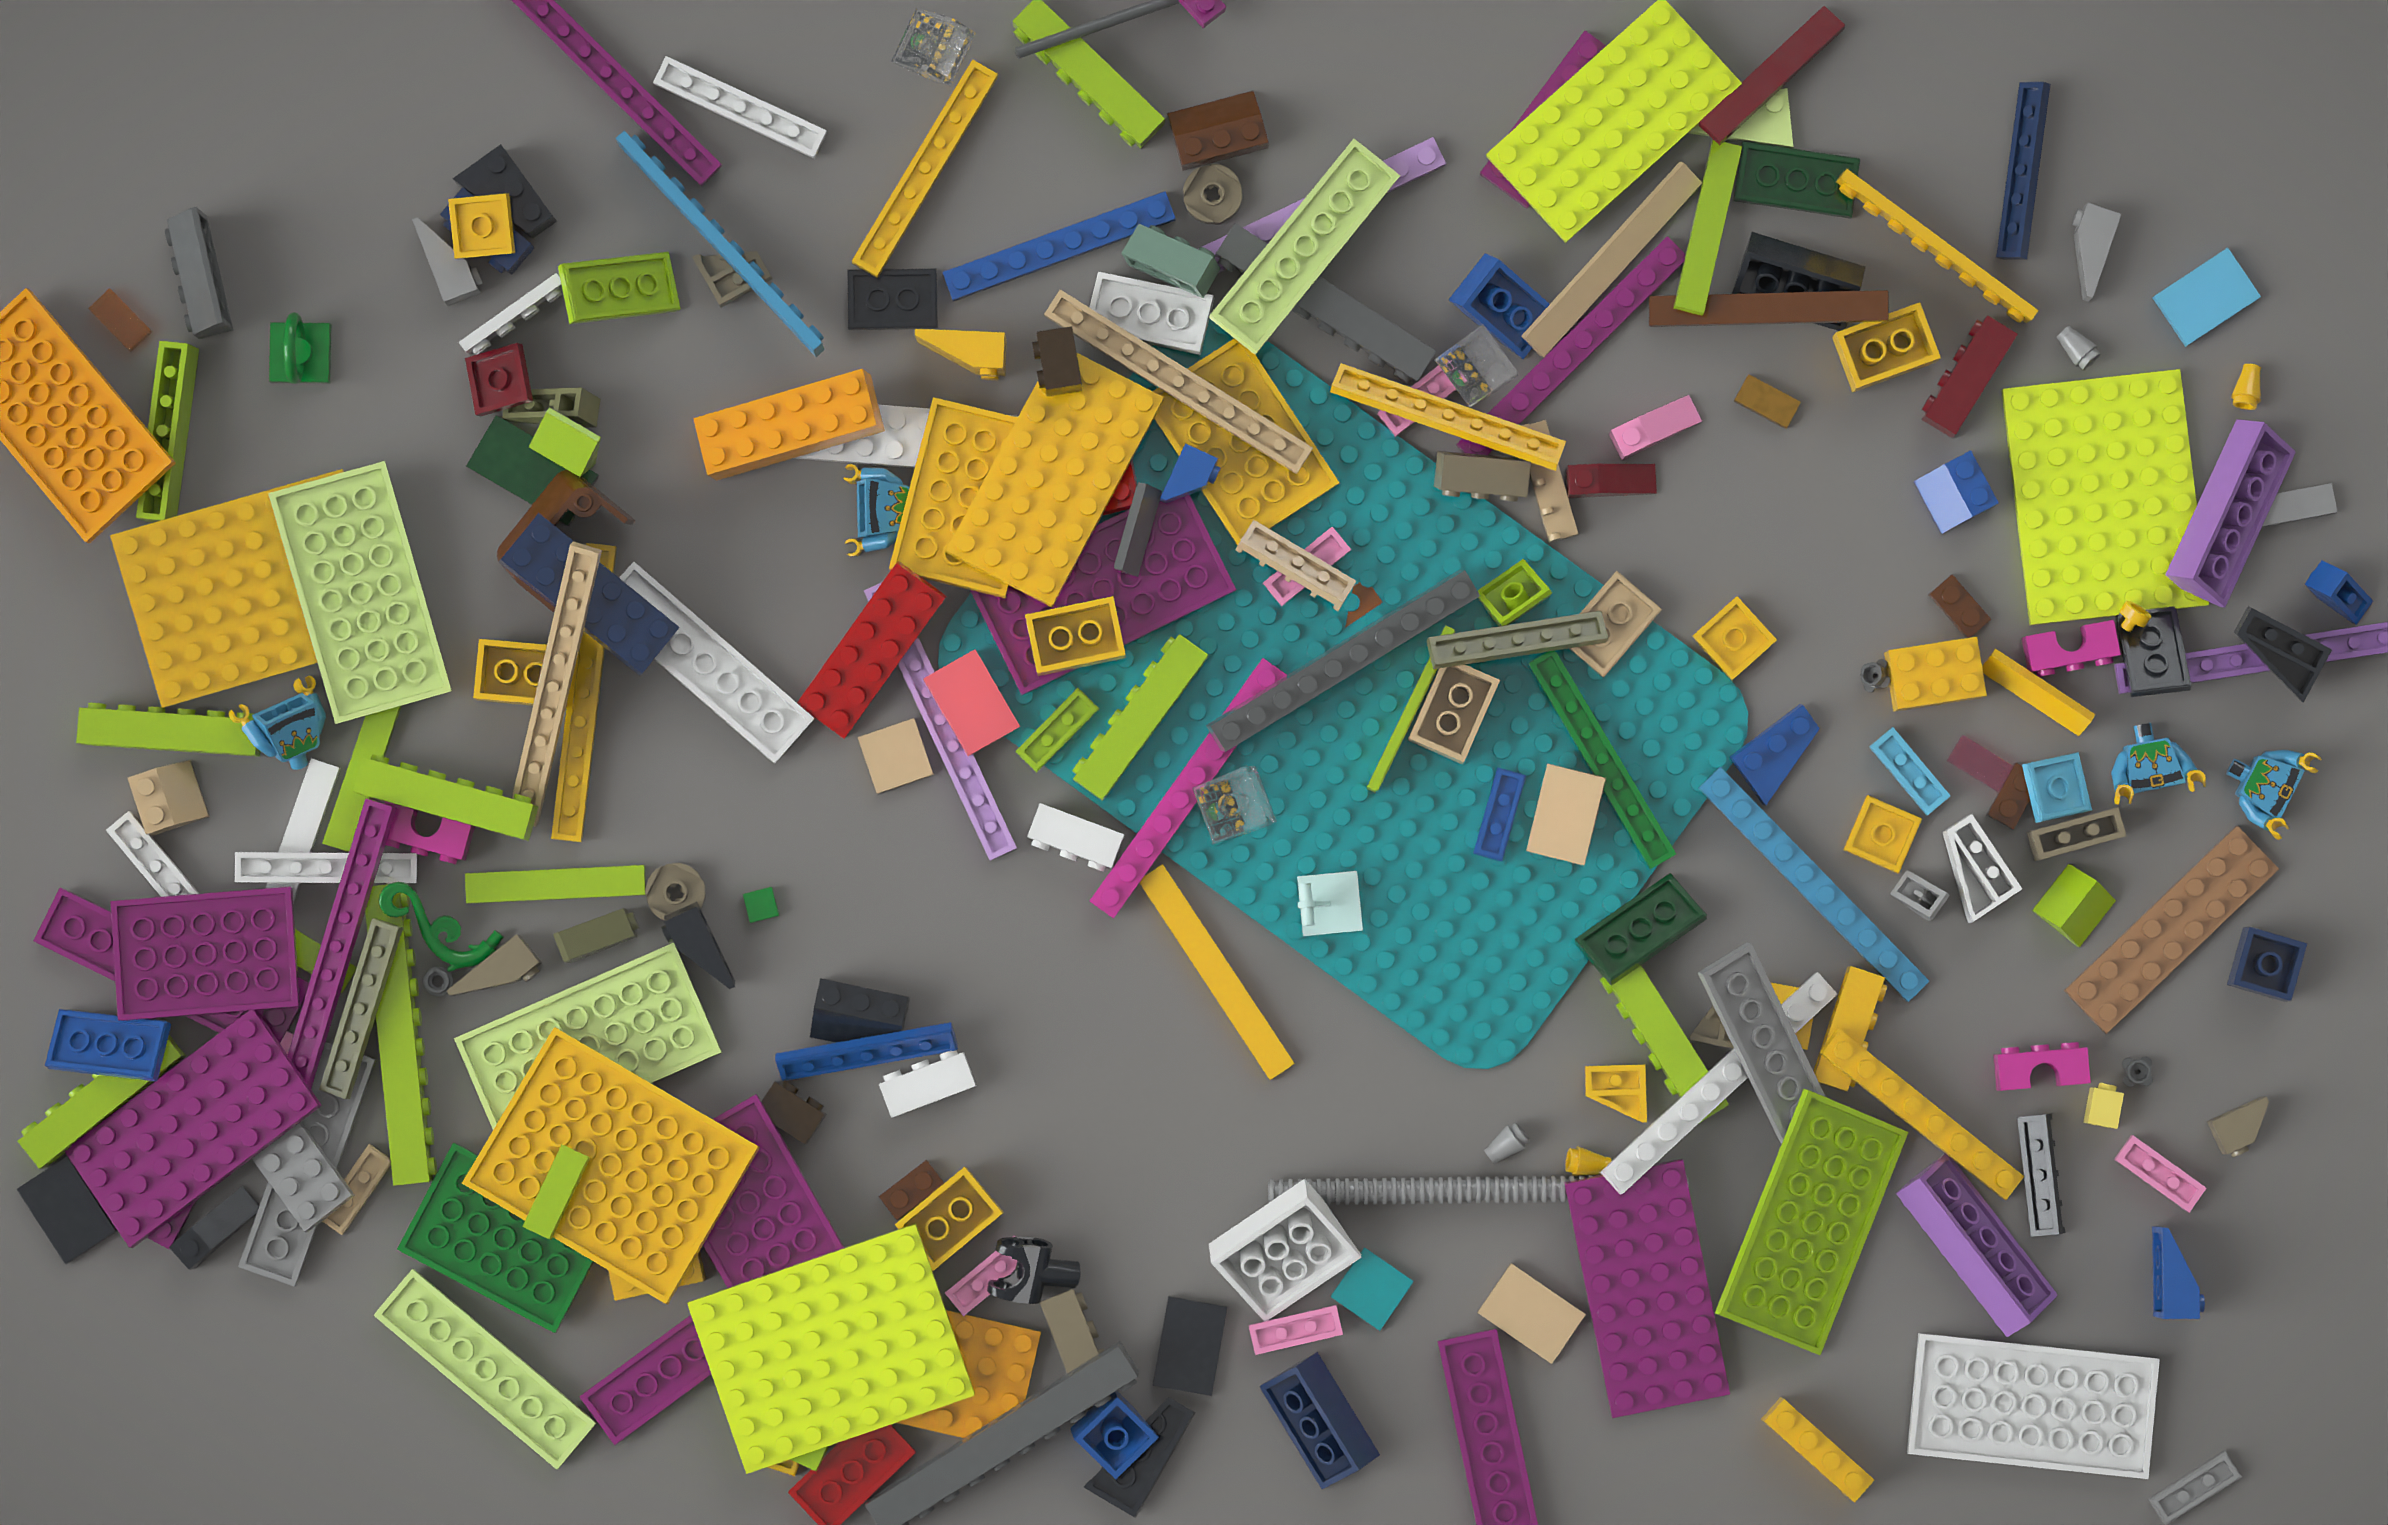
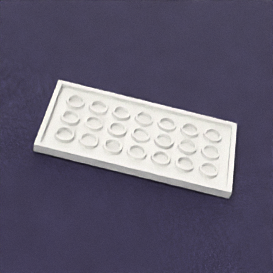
(2033, 1406)

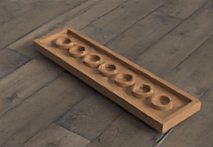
(2171, 929)

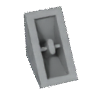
(1919, 895)

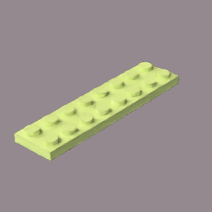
(1304, 246)
(485, 1369)

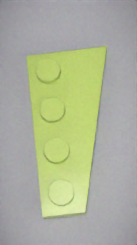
(1767, 125)

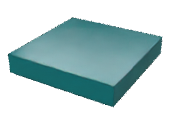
(1372, 1289)

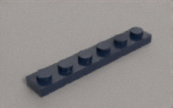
(2023, 170)

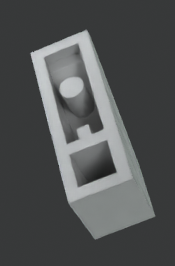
(2092, 243)
(453, 276)

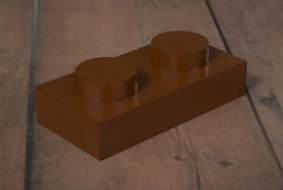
(1959, 606)
(2011, 799)
(911, 1190)

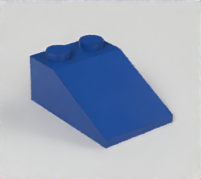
(1500, 302)
(2174, 1287)

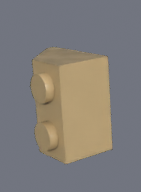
(168, 797)

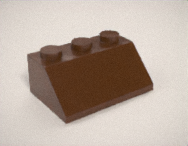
(1218, 130)

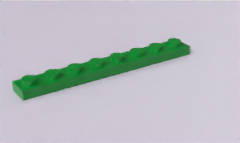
(1602, 758)

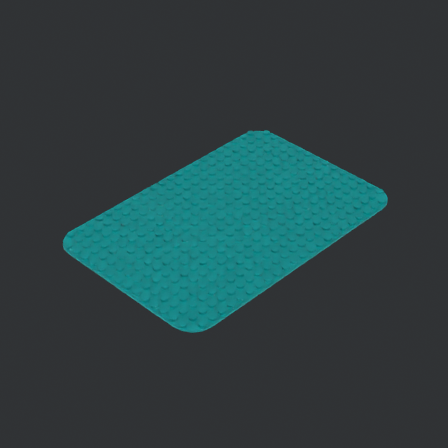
(1450, 940)

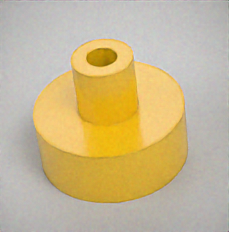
(2134, 616)

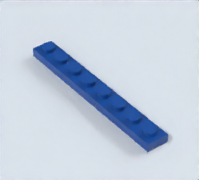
(1057, 246)

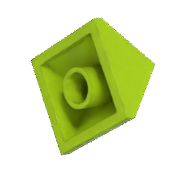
(566, 443)
(1513, 593)
(2074, 904)

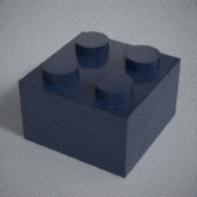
(2267, 964)

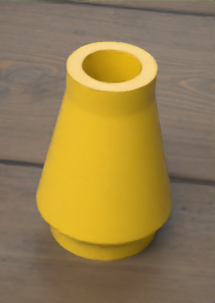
(2247, 390)
(1585, 1162)

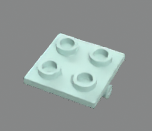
(1329, 903)

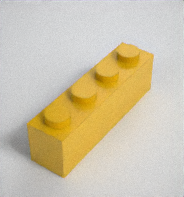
(1854, 1016)
(1817, 1449)

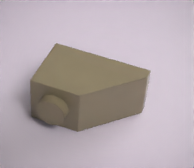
(2239, 1126)

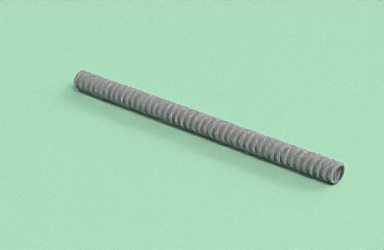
(1433, 1190)

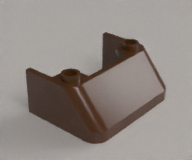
(562, 493)

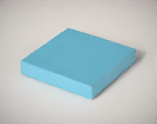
(2057, 787)

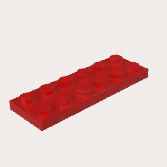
(871, 649)

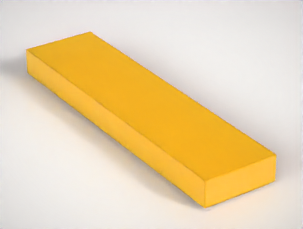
(2037, 692)

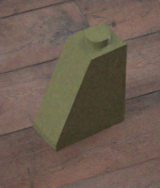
(596, 935)

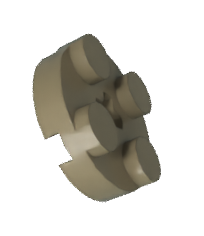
(1208, 178)
(670, 876)

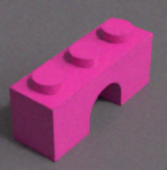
(2045, 654)
(450, 841)
(2068, 1064)

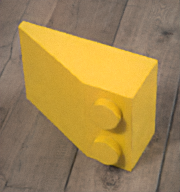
(974, 350)

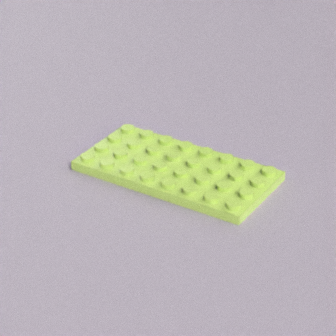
(360, 592)
(634, 1015)

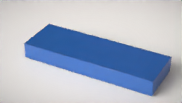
(1499, 814)

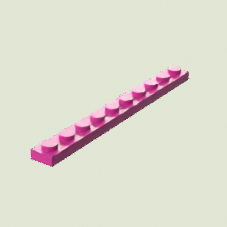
(1174, 806)

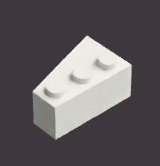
(1978, 869)

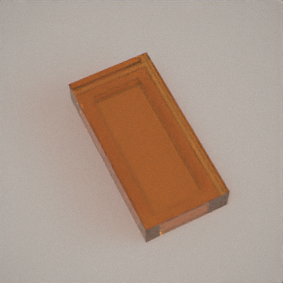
(120, 320)

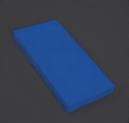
(107, 1046)

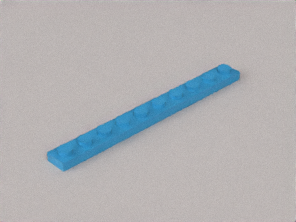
(731, 252)
(1813, 884)

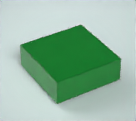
(761, 904)

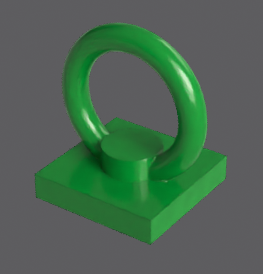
(299, 351)

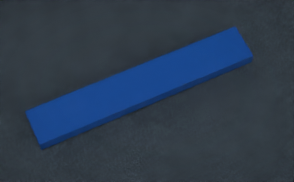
(866, 1051)

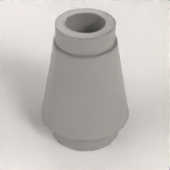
(2079, 349)
(1508, 1142)

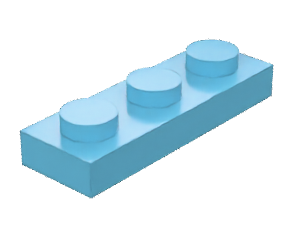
(1909, 771)

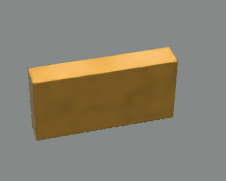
(1767, 401)

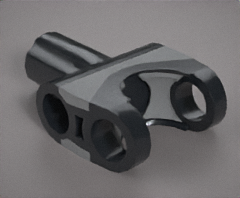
(1032, 1270)

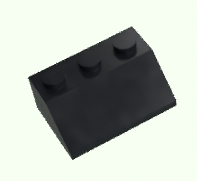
(855, 1012)

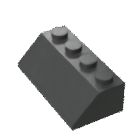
(199, 274)

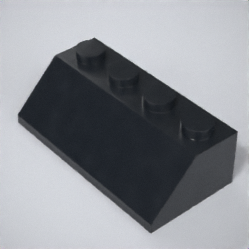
(1788, 268)

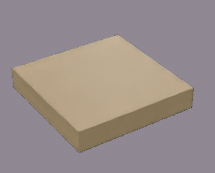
(895, 756)

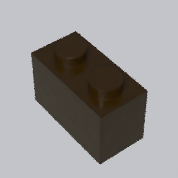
(1059, 361)
(793, 1113)

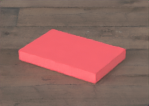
(971, 702)

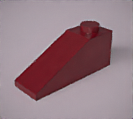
(1610, 480)

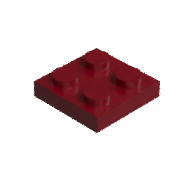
(499, 379)

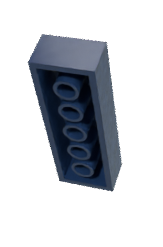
(616, 612)

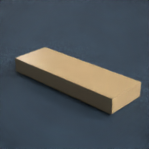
(362, 1181)

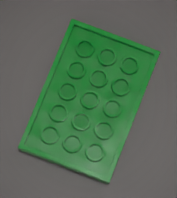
(490, 1249)

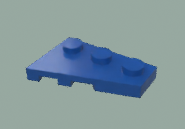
(1774, 752)

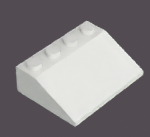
(1283, 1250)

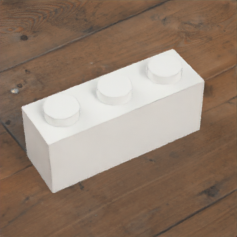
(1075, 837)
(927, 1083)

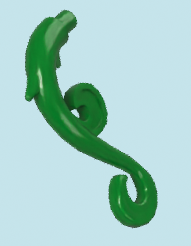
(430, 933)

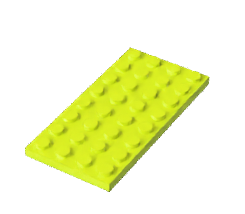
(1613, 119)

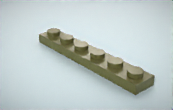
(1517, 639)
(361, 1008)

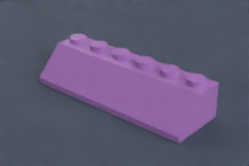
(2231, 512)
(1977, 1245)

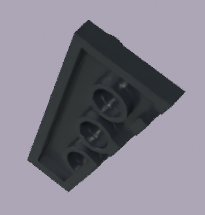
(1137, 1481)

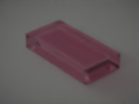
(1979, 763)

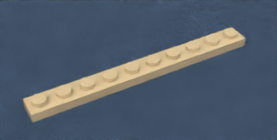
(1178, 382)
(557, 673)

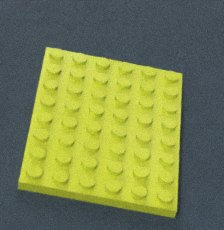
(2100, 493)
(831, 1348)

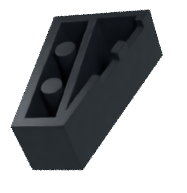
(500, 175)
(2285, 651)

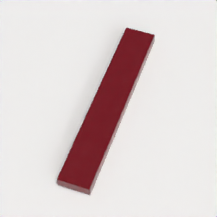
(1772, 75)

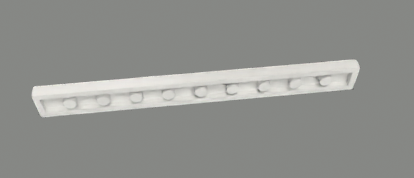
(1706, 1095)

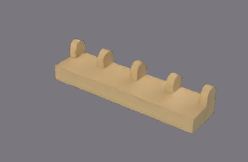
(1552, 496)
(1296, 564)

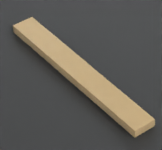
(1611, 259)

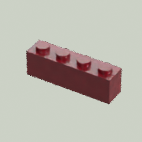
(1969, 376)

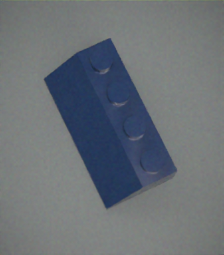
(1319, 1420)

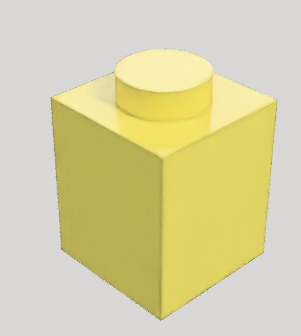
(2104, 1106)

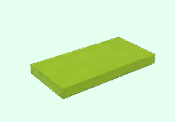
(619, 287)

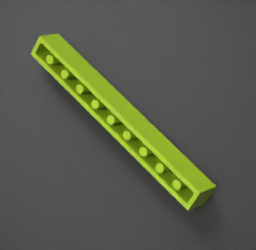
(401, 1057)

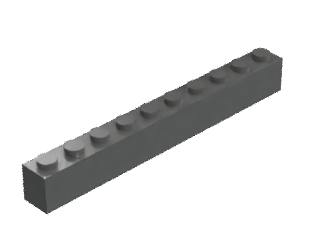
(1342, 660)
(1004, 1437)

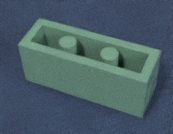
(1171, 260)

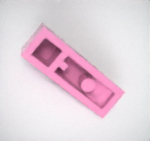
(1654, 427)

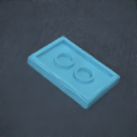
(2206, 297)

